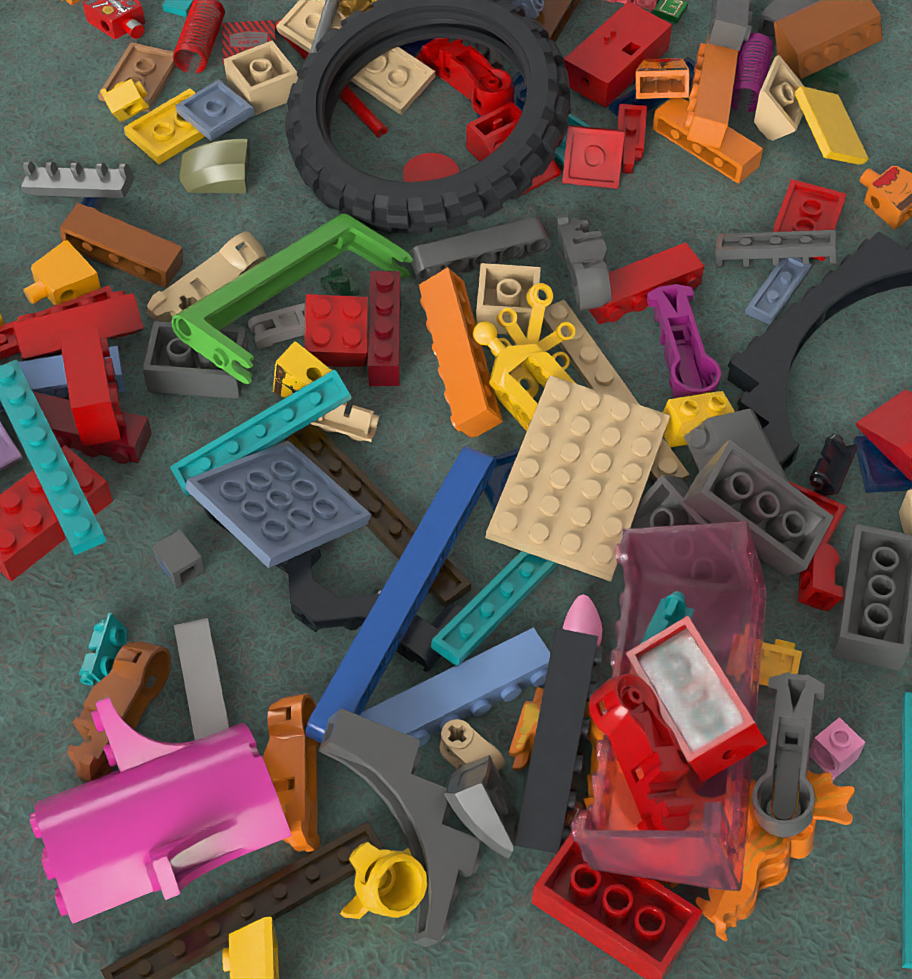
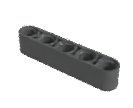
(486, 246)

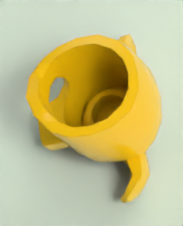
(385, 882)

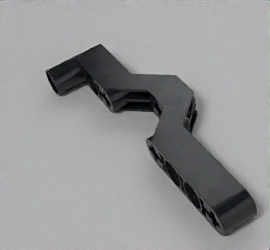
(322, 609)

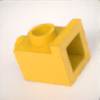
(126, 99)

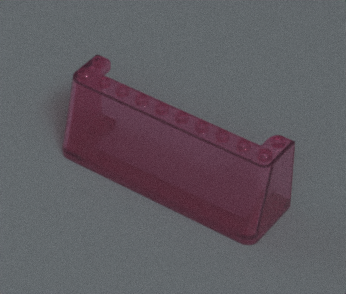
(727, 588)

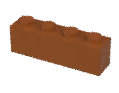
(122, 245)

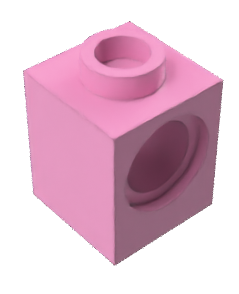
(836, 748)

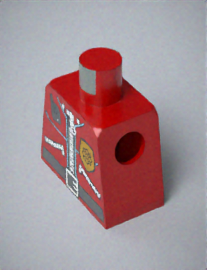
(116, 17)

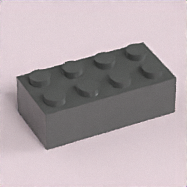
(876, 599)

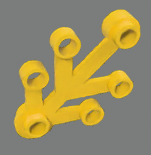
(533, 333)

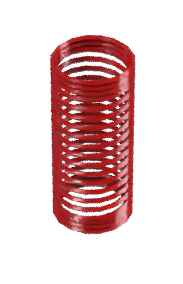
(194, 17)

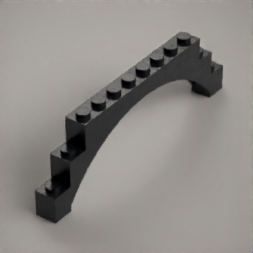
(766, 362)

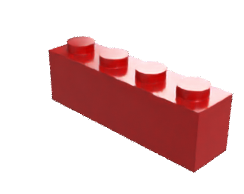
(636, 280)
(40, 335)

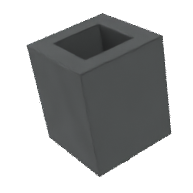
(178, 558)

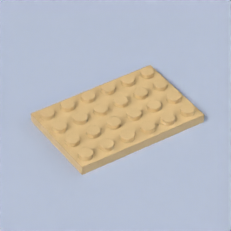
(578, 477)

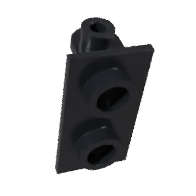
(832, 469)

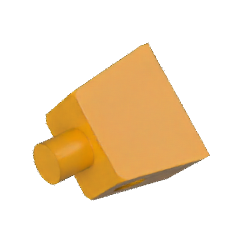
(61, 276)

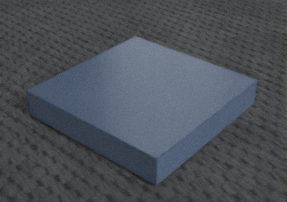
(215, 110)

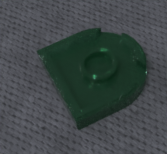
(833, 81)

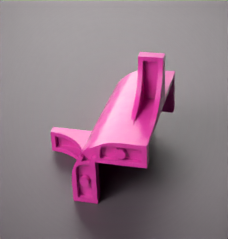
(157, 818)

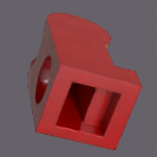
(817, 582)

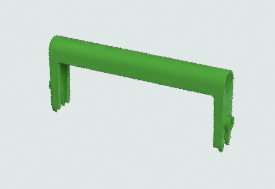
(202, 321)

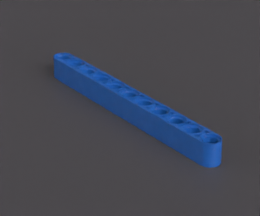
(404, 590)

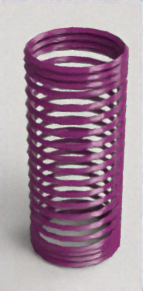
(763, 62)

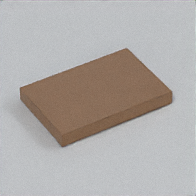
(143, 64)

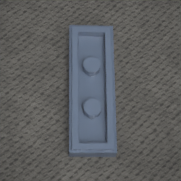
(777, 289)

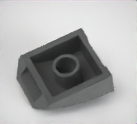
(484, 804)

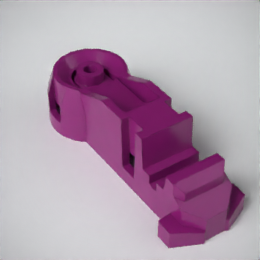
(682, 342)

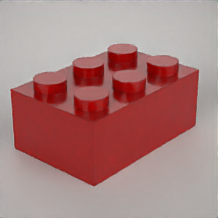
(90, 386)

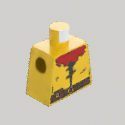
(296, 370)

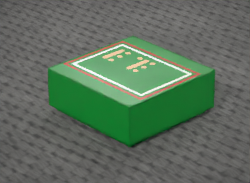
(670, 10)

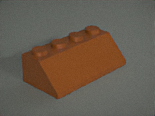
(826, 33)

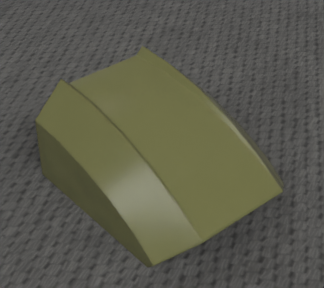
(216, 167)

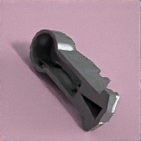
(585, 261)
(790, 755)

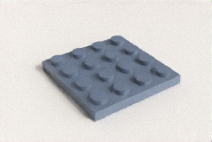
(278, 503)

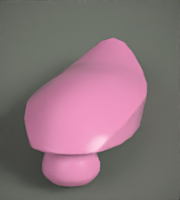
(584, 618)

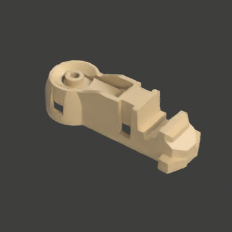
(207, 277)

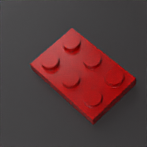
(809, 209)

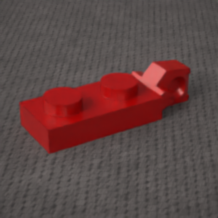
(632, 120)

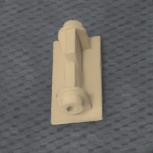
(359, 425)

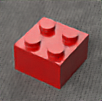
(336, 329)

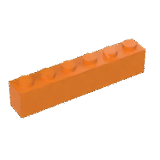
(711, 94)
(459, 355)

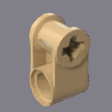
(470, 749)

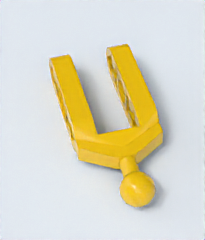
(509, 359)

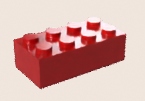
(28, 521)
(619, 913)

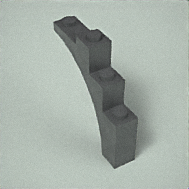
(388, 764)

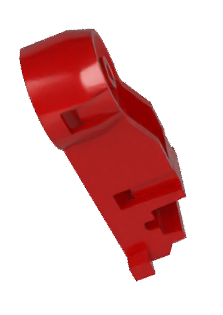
(469, 73)
(646, 741)

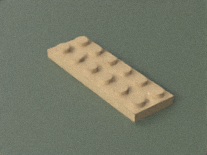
(391, 77)

